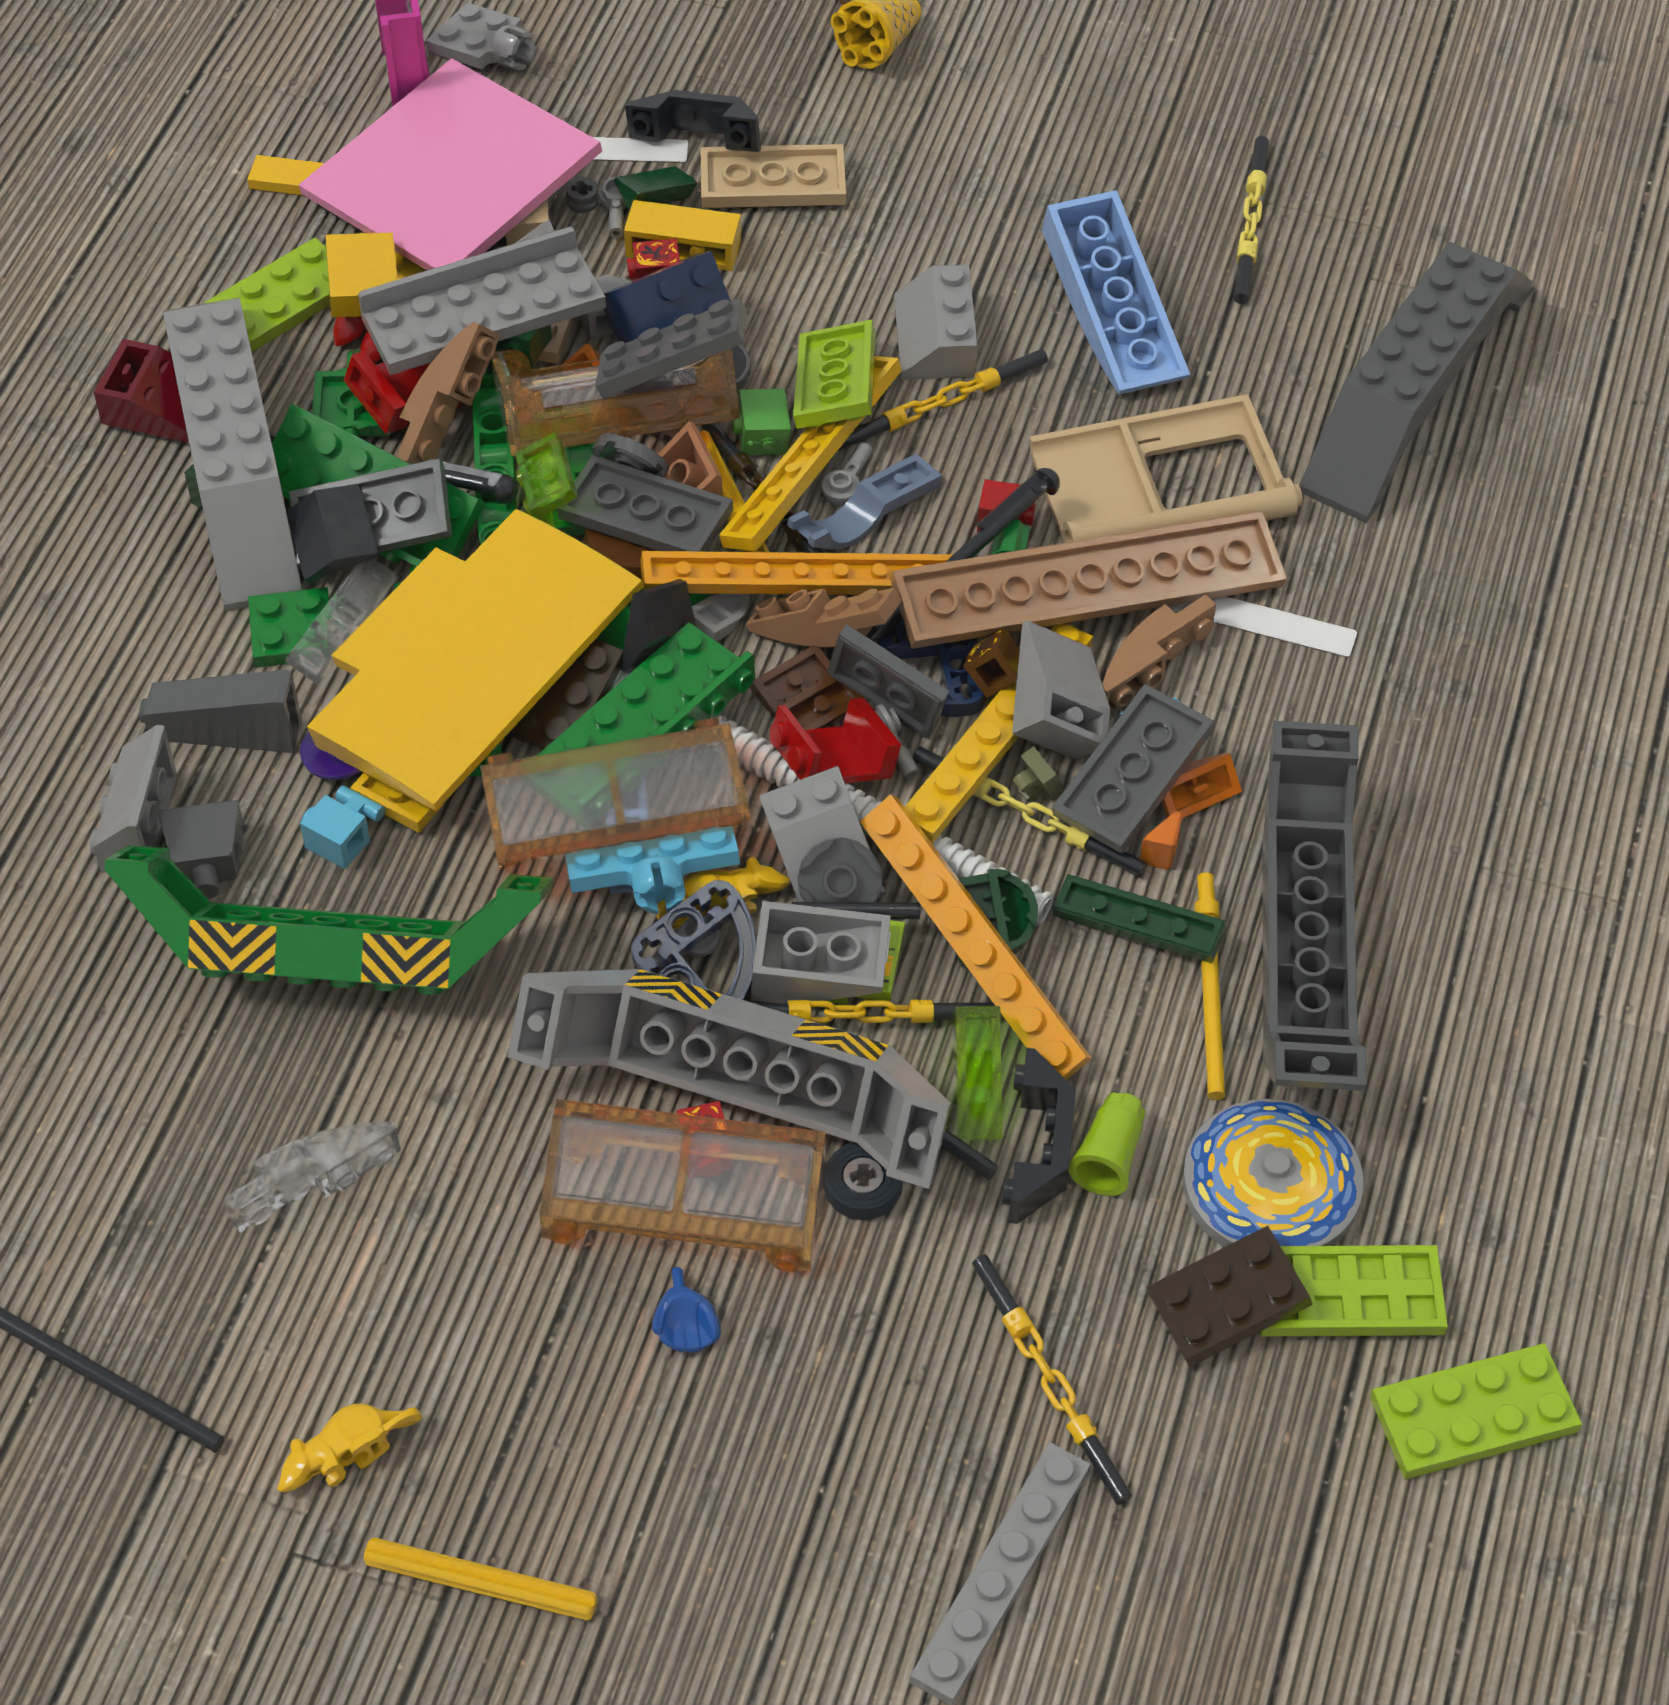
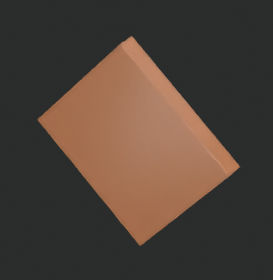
(691, 461)

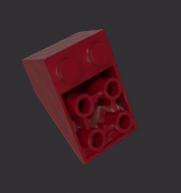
(141, 392)

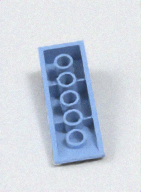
(1113, 292)

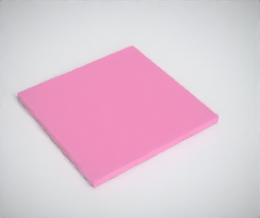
(450, 167)

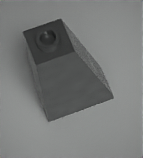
(227, 711)

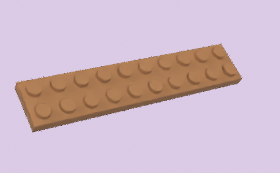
(1087, 579)

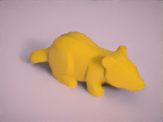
(748, 882)
(349, 1437)

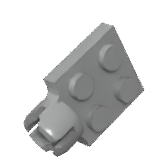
(483, 37)

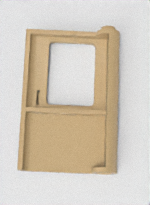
(1110, 487)

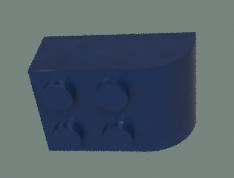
(664, 296)

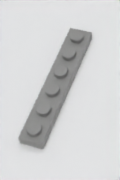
(999, 1574)

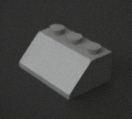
(937, 324)
(139, 788)

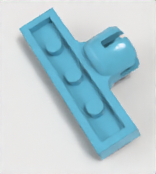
(654, 865)

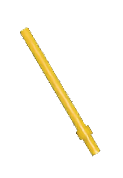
(1211, 995)

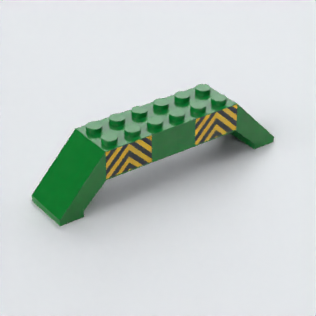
(315, 942)

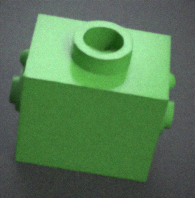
(762, 422)

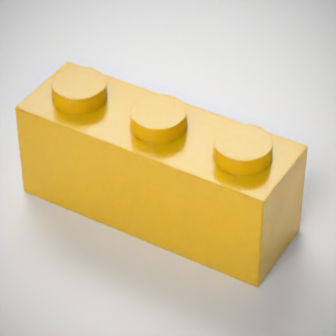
(692, 227)

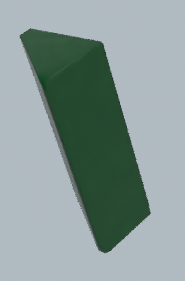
(656, 186)

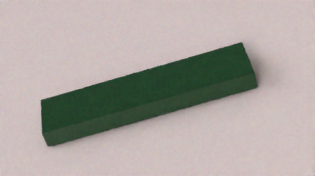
(1140, 918)

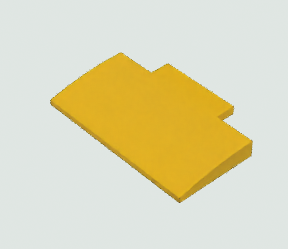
(466, 655)

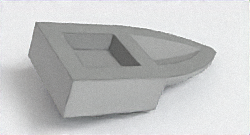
(720, 614)

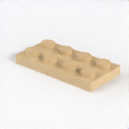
(773, 176)

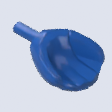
(685, 1318)

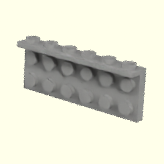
(500, 289)

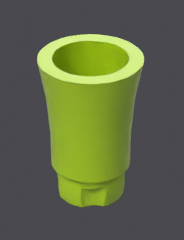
(1109, 1147)

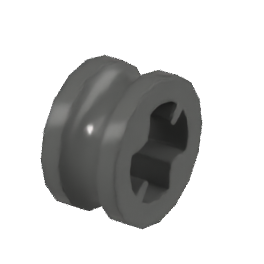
(584, 203)

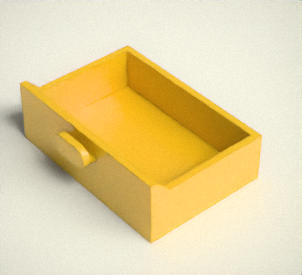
(358, 264)

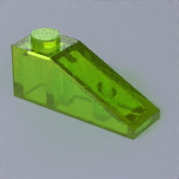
(978, 1072)

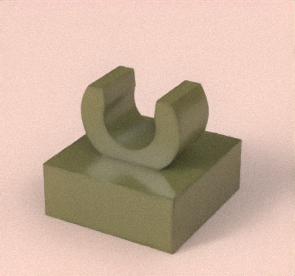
(1037, 777)

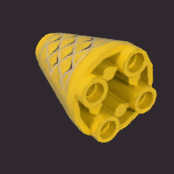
(873, 29)

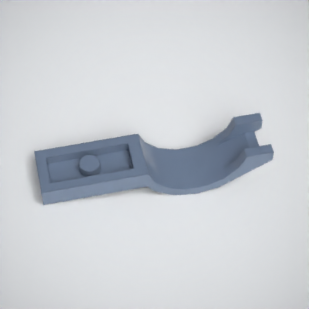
(868, 504)

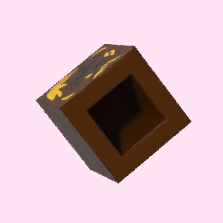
(993, 662)

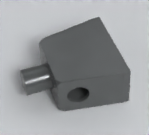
(205, 842)

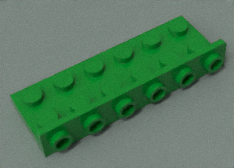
(318, 452)
(668, 692)

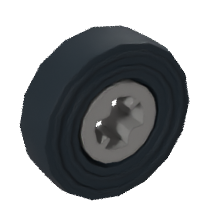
(853, 1200)

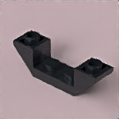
(694, 111)
(1040, 1183)

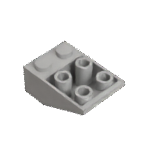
(1059, 694)

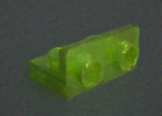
(545, 477)

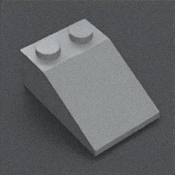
(808, 814)
(818, 953)

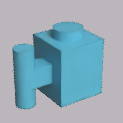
(339, 829)

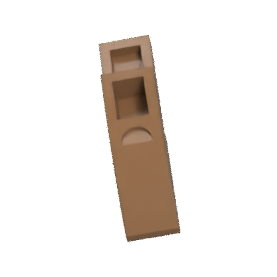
(449, 379)
(817, 620)
(1156, 639)

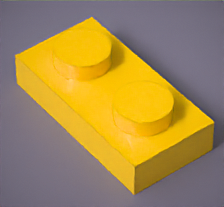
(396, 804)

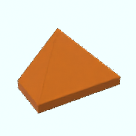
(1202, 785)

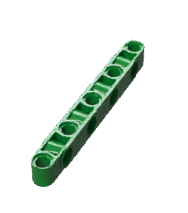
(491, 454)

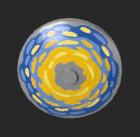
(1275, 1169)

